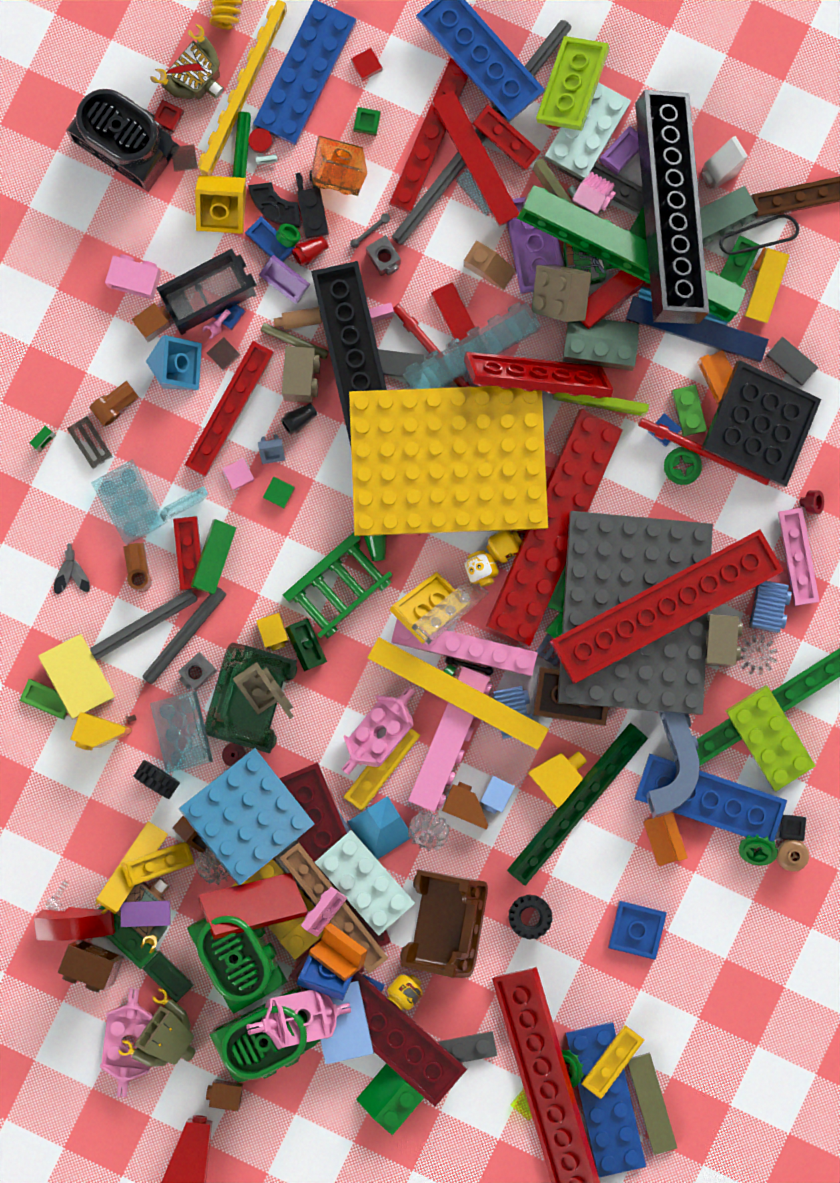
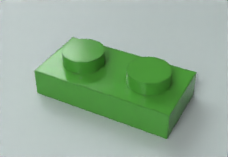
(689, 410)

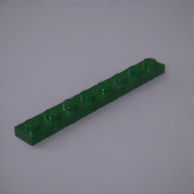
(577, 804)

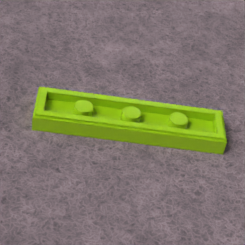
(606, 403)

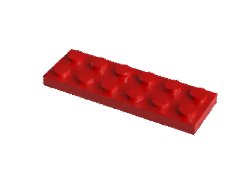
(538, 375)

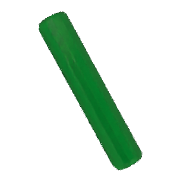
(241, 145)

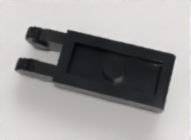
(311, 209)

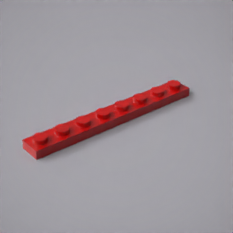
(426, 143)

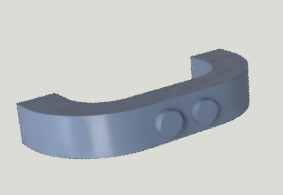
(684, 750)

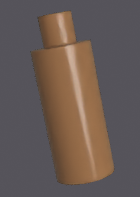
(299, 318)

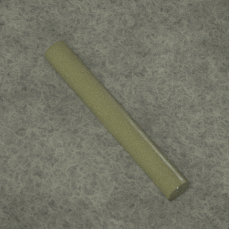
(293, 340)

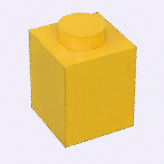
(273, 632)

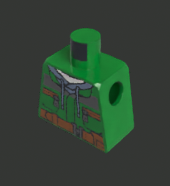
(583, 261)

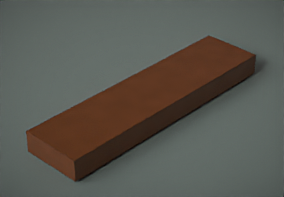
(797, 197)

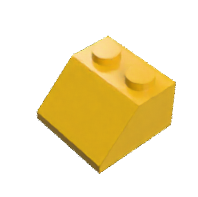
(220, 204)
(96, 732)

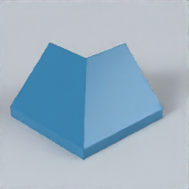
(176, 363)
(380, 828)

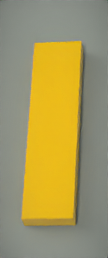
(374, 777)
(116, 888)

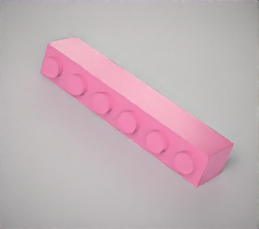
(471, 650)
(446, 748)

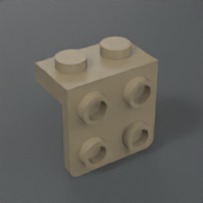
(262, 689)

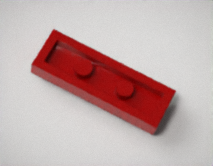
(506, 137)
(187, 549)

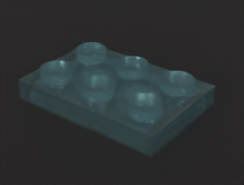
(129, 502)
(181, 732)

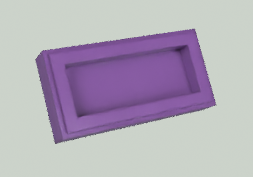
(621, 151)
(284, 279)
(145, 913)

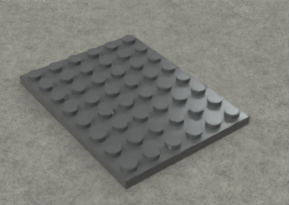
(612, 562)

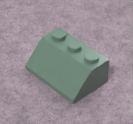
(604, 344)

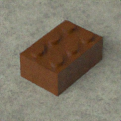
(547, 697)
(90, 965)

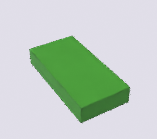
(43, 698)

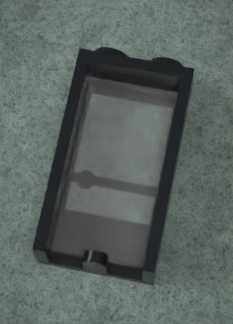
(207, 290)

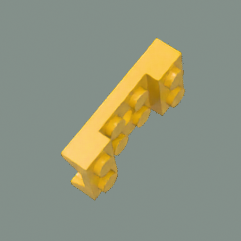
(290, 933)

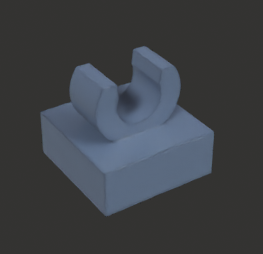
(271, 450)

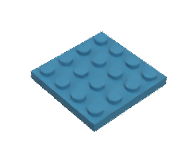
(246, 816)

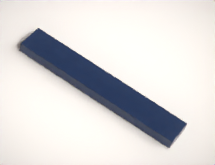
(705, 333)

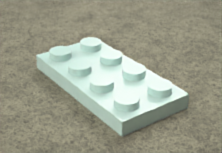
(579, 150)
(364, 882)

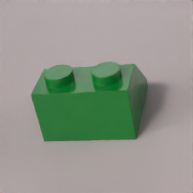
(389, 1099)

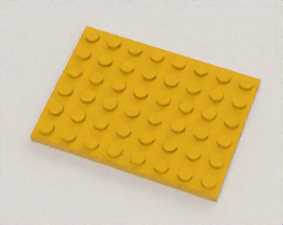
(447, 460)

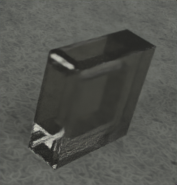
(184, 158)
(223, 354)

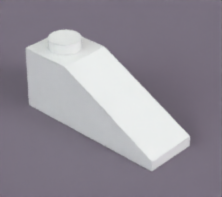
(724, 163)

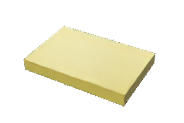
(76, 676)

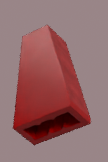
(191, 1153)

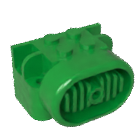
(240, 979)
(249, 1055)

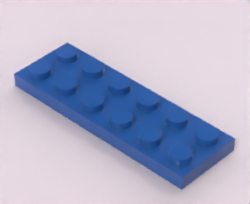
(481, 55)
(305, 72)
(718, 801)
(612, 1118)

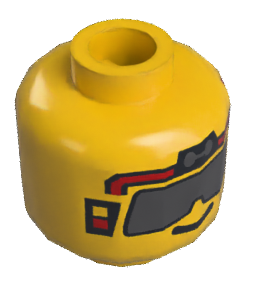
(504, 545)
(405, 991)

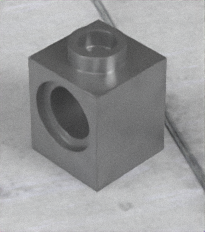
(381, 246)
(207, 671)

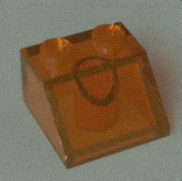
(339, 166)

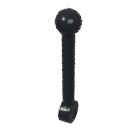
(488, 670)

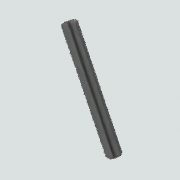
(143, 624)
(183, 636)

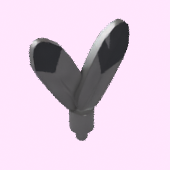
(71, 568)

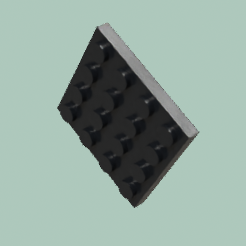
(761, 423)

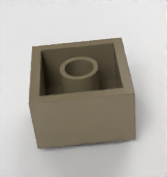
(561, 292)
(299, 374)
(722, 640)

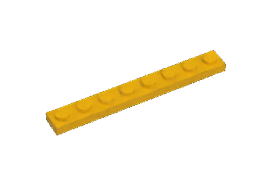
(246, 80)

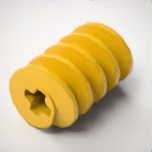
(223, 13)

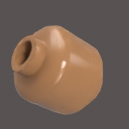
(784, 852)

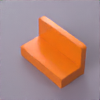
(716, 372)
(665, 839)
(339, 952)

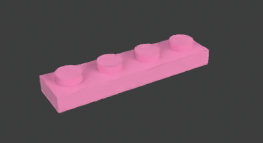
(798, 556)

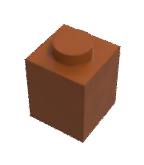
(152, 321)
(224, 1095)

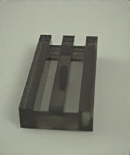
(100, 459)

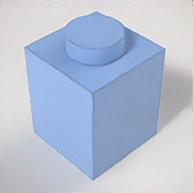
(496, 795)

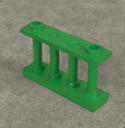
(314, 577)

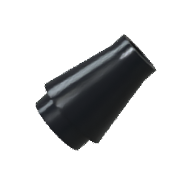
(297, 419)

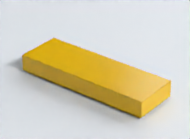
(766, 285)
(157, 863)
(612, 1061)

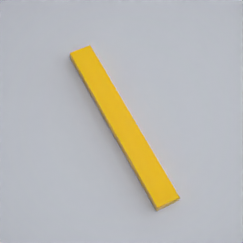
(458, 693)

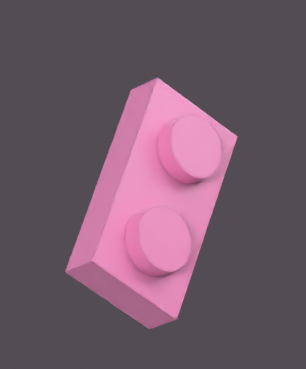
(324, 911)

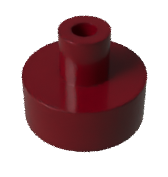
(813, 502)
(233, 748)

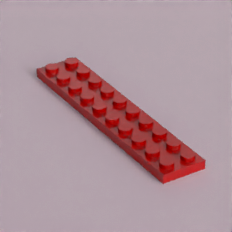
(545, 550)
(666, 606)
(545, 1077)

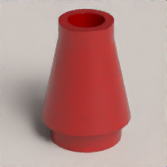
(309, 250)

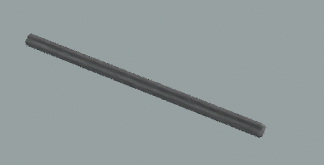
(457, 164)

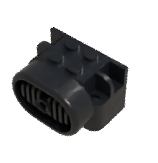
(122, 136)

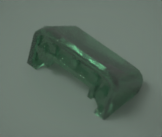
(230, 713)

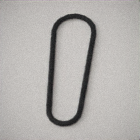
(762, 245)

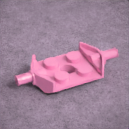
(363, 743)
(122, 1021)
(320, 1021)

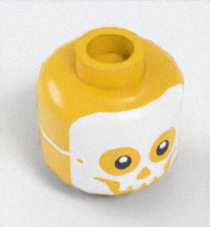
(481, 568)

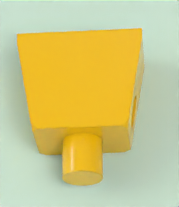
(558, 776)

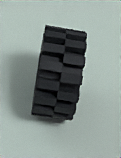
(156, 779)
(537, 930)

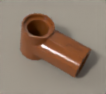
(108, 407)
(137, 565)

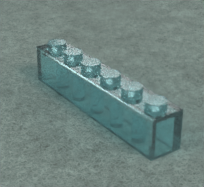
(492, 339)

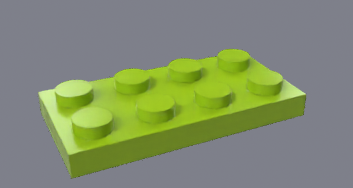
(572, 83)
(770, 738)

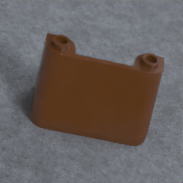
(446, 924)

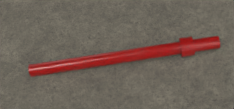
(411, 325)
(662, 431)

